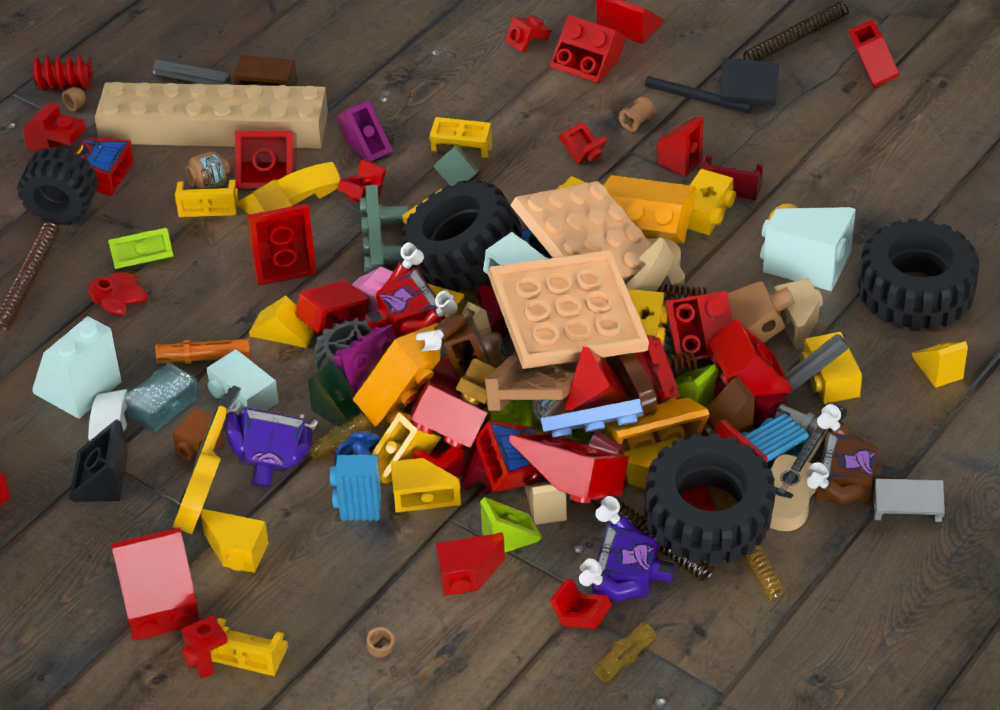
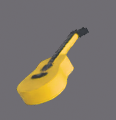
(204, 467)

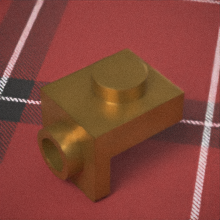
(473, 382)

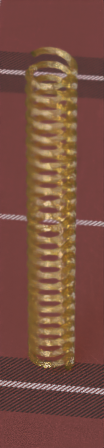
(749, 557)

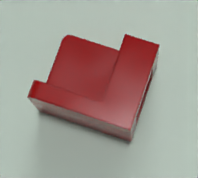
(450, 461)

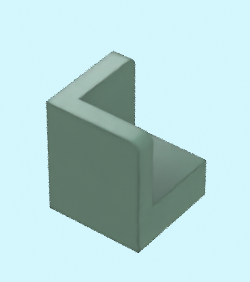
(456, 166)

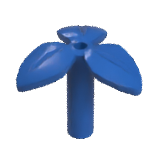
(359, 442)

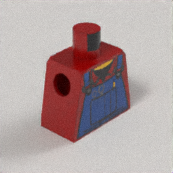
(109, 159)
(502, 461)

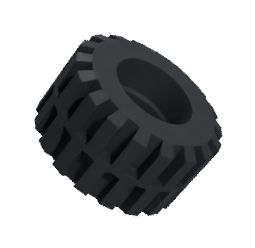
(57, 186)

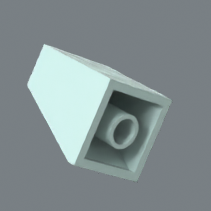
(808, 244)
(78, 368)

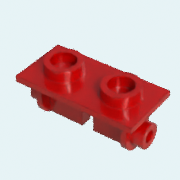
(658, 371)

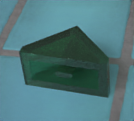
(332, 395)

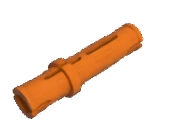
(199, 351)

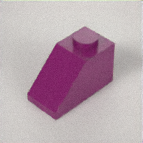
(363, 131)

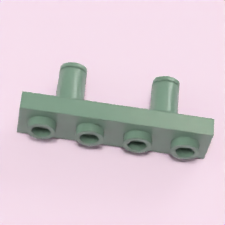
(376, 217)

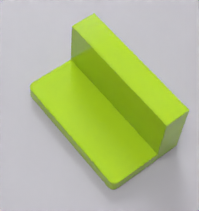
(140, 248)

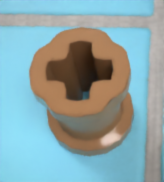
(639, 112)

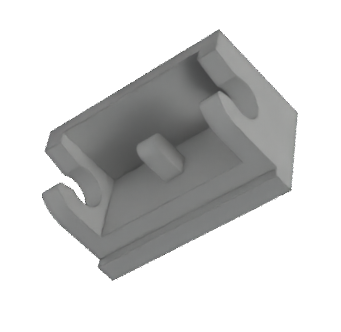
(909, 497)

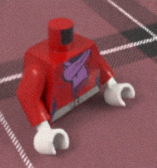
(408, 300)

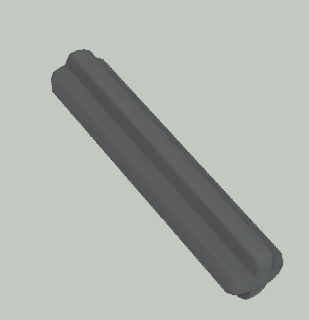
(190, 73)
(816, 361)

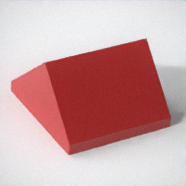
(627, 19)
(594, 384)

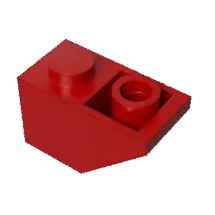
(873, 53)

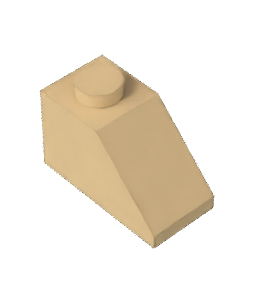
(804, 313)

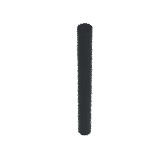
(695, 94)

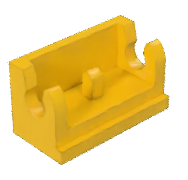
(461, 132)
(206, 201)
(250, 651)

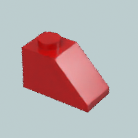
(682, 147)
(469, 562)

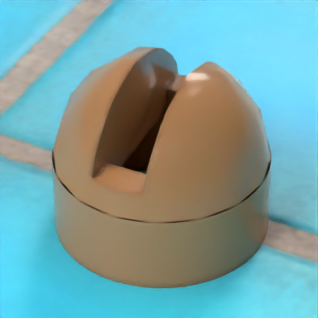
(74, 98)
(375, 638)

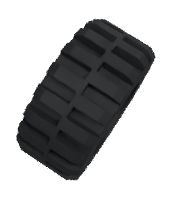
(456, 230)
(912, 299)
(704, 533)

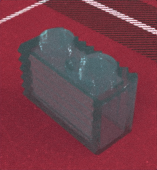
(161, 397)

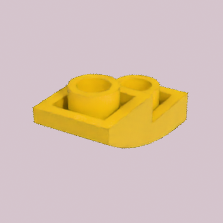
(314, 179)

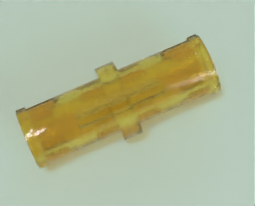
(329, 443)
(611, 664)

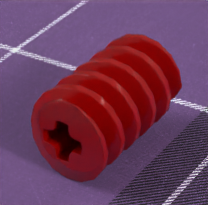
(63, 74)

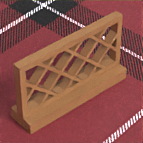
(536, 383)

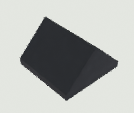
(749, 81)
(100, 467)

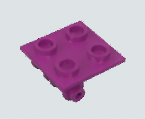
(364, 355)

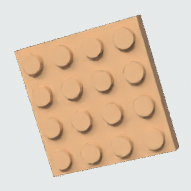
(583, 222)
(566, 305)

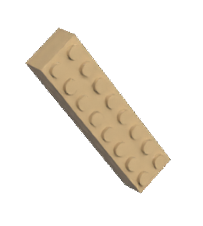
(209, 113)

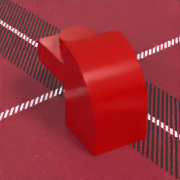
(51, 129)

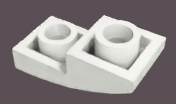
(105, 410)

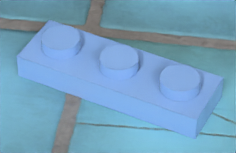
(592, 419)

